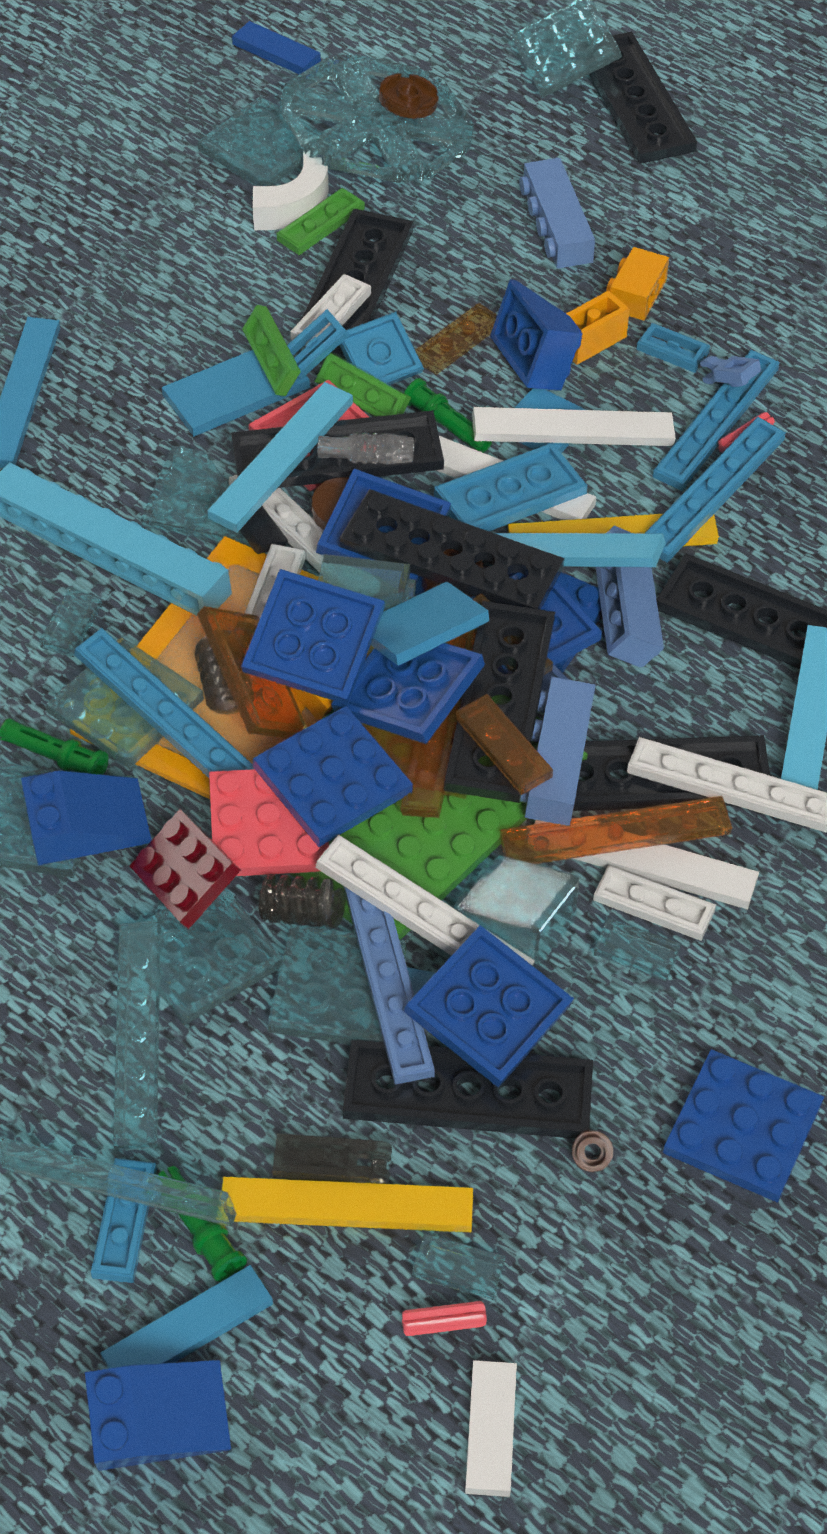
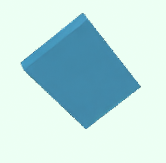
(426, 622)

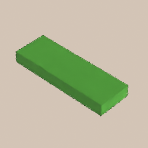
(319, 221)
(271, 350)
(367, 390)

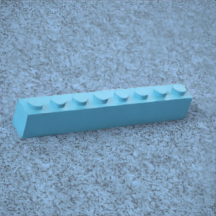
(112, 541)

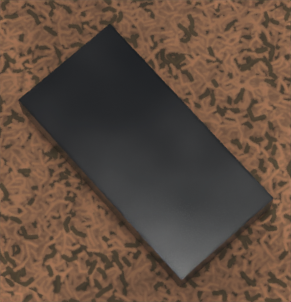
(262, 532)

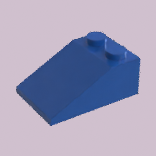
(535, 338)
(83, 814)
(156, 1412)

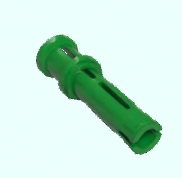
(427, 400)
(68, 754)
(211, 1241)

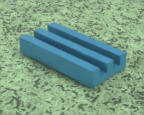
(319, 346)
(671, 351)

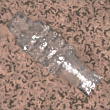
(368, 448)

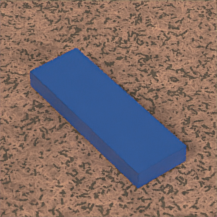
(275, 48)

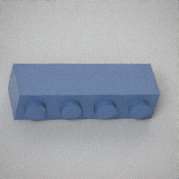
(557, 213)
(629, 612)
(562, 746)

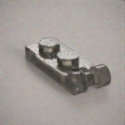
(330, 1159)

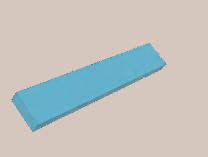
(280, 457)
(596, 548)
(809, 714)

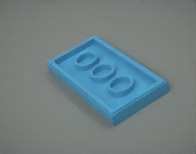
(224, 393)
(512, 489)

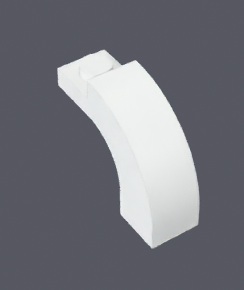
(282, 204)

